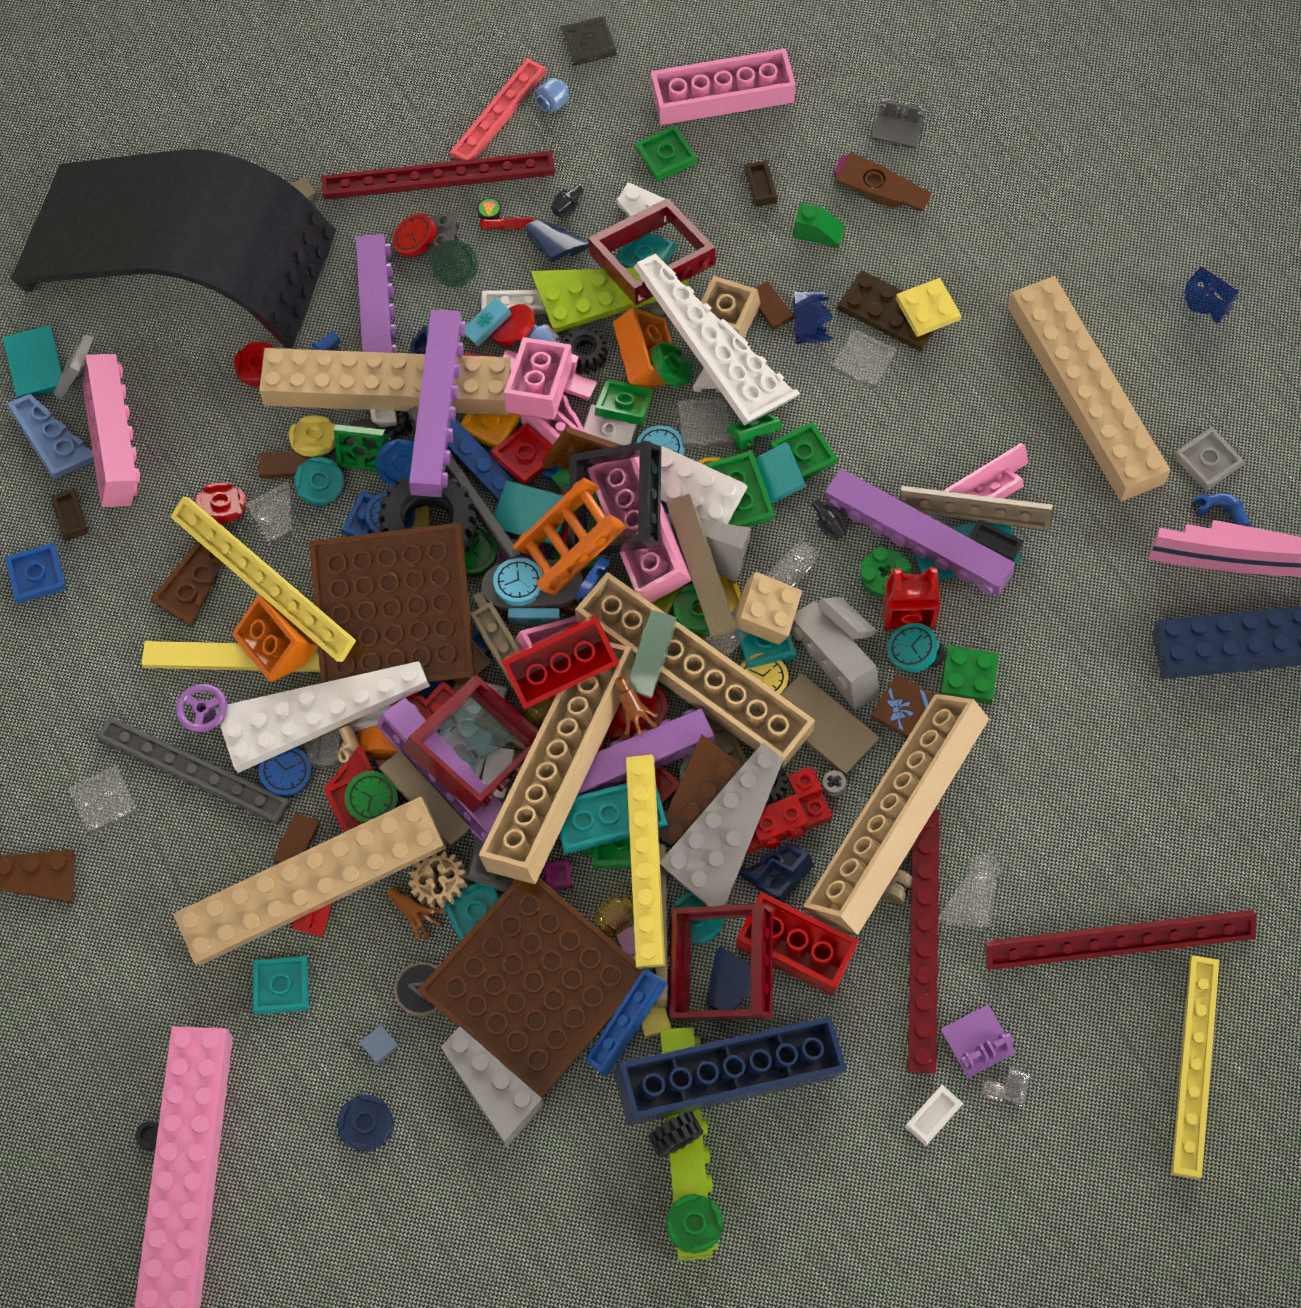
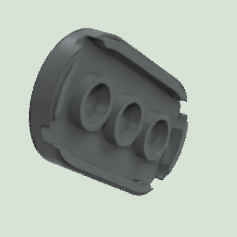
(562, 599)

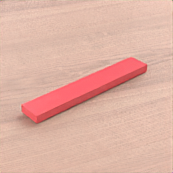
(498, 111)

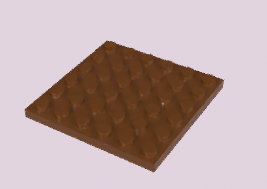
(398, 599)
(532, 983)

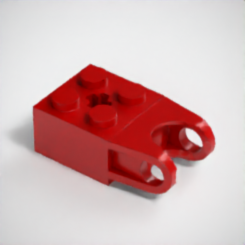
(911, 599)

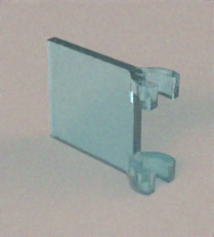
(479, 731)

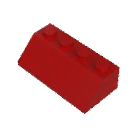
(559, 661)
(804, 946)

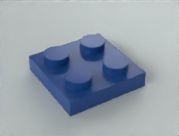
(35, 573)

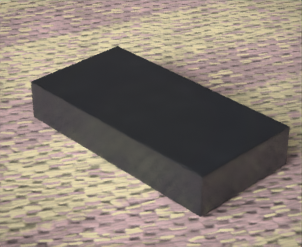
(997, 540)

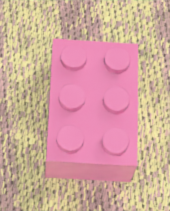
(538, 378)

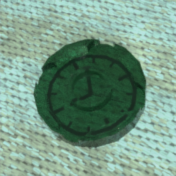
(453, 263)

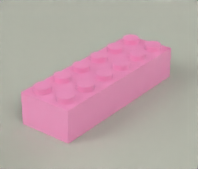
(723, 86)
(109, 430)
(651, 570)

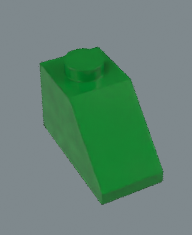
(817, 226)

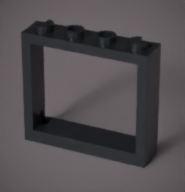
(649, 493)

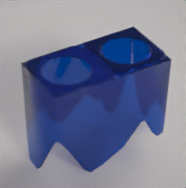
(1202, 303)
(810, 316)

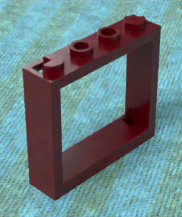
(639, 225)
(497, 708)
(760, 961)

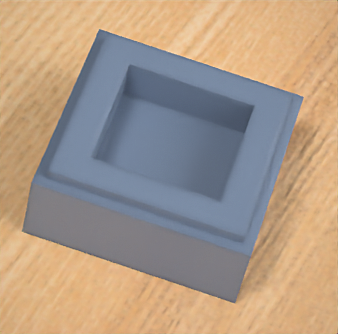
(379, 1044)

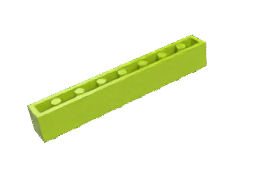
(688, 1163)

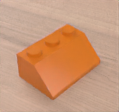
(637, 336)
(273, 640)

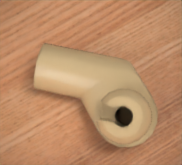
(349, 743)

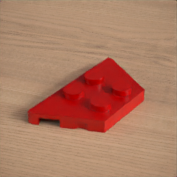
(337, 787)

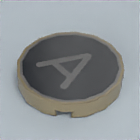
(406, 989)

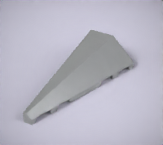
(726, 545)

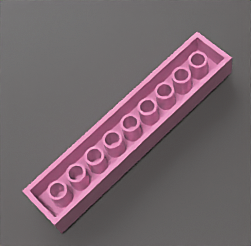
(184, 1169)

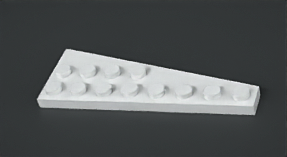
(735, 369)
(287, 719)

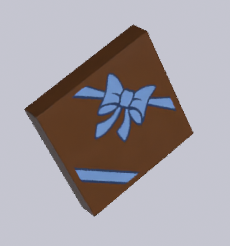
(901, 706)

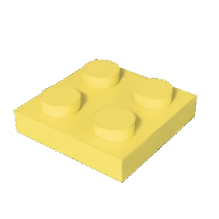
(928, 307)

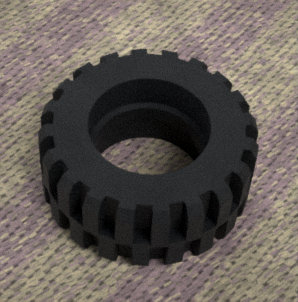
(454, 500)

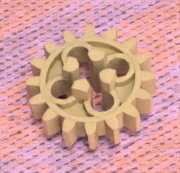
(451, 887)

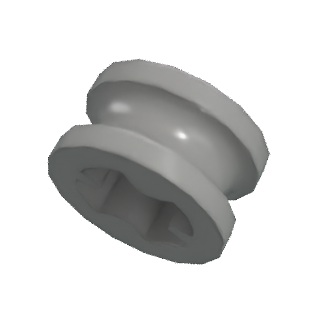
(834, 791)

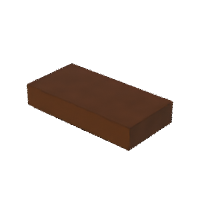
(772, 307)
(280, 464)
(296, 838)

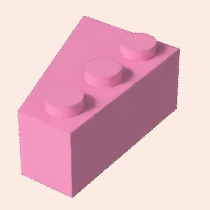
(550, 428)

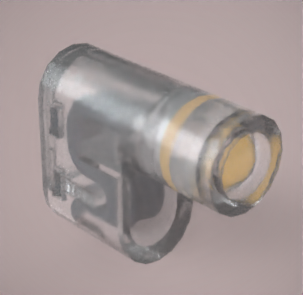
(1012, 1090)

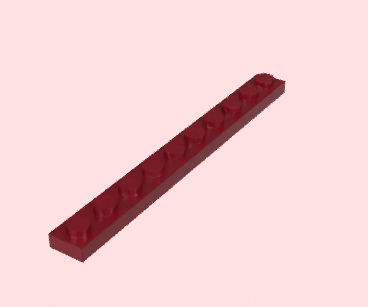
(437, 175)
(1120, 939)
(924, 950)

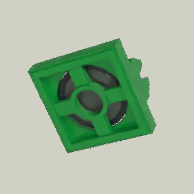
(358, 444)

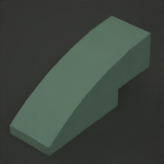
(652, 653)

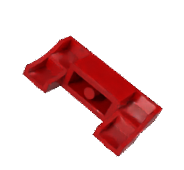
(792, 814)

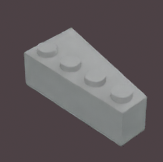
(837, 656)
(496, 1090)

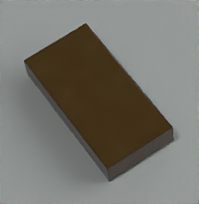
(761, 183)
(69, 514)

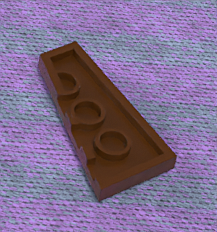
(702, 781)

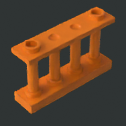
(584, 551)

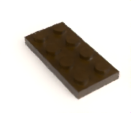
(876, 305)

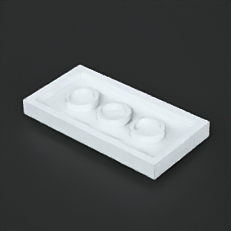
(712, 492)

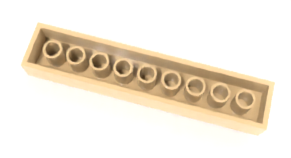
(375, 380)
(1088, 389)
(702, 673)
(553, 774)
(896, 813)
(309, 881)

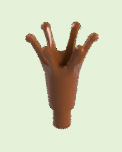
(633, 706)
(414, 911)

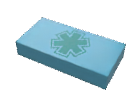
(487, 321)
(533, 616)

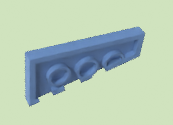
(51, 440)

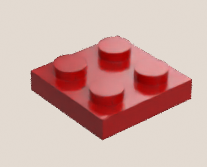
(522, 454)

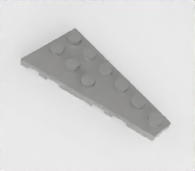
(716, 843)

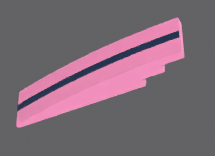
(1229, 549)

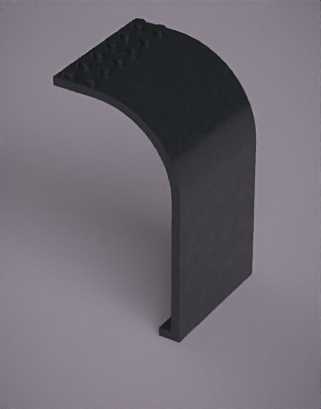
(185, 219)

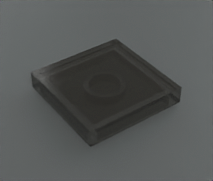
(589, 40)

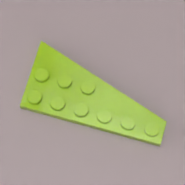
(581, 296)

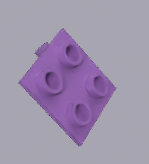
(978, 1041)

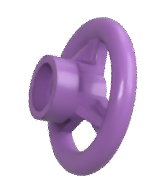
(203, 720)

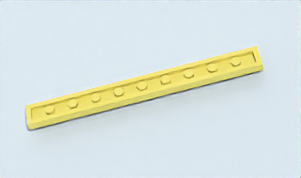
(263, 579)

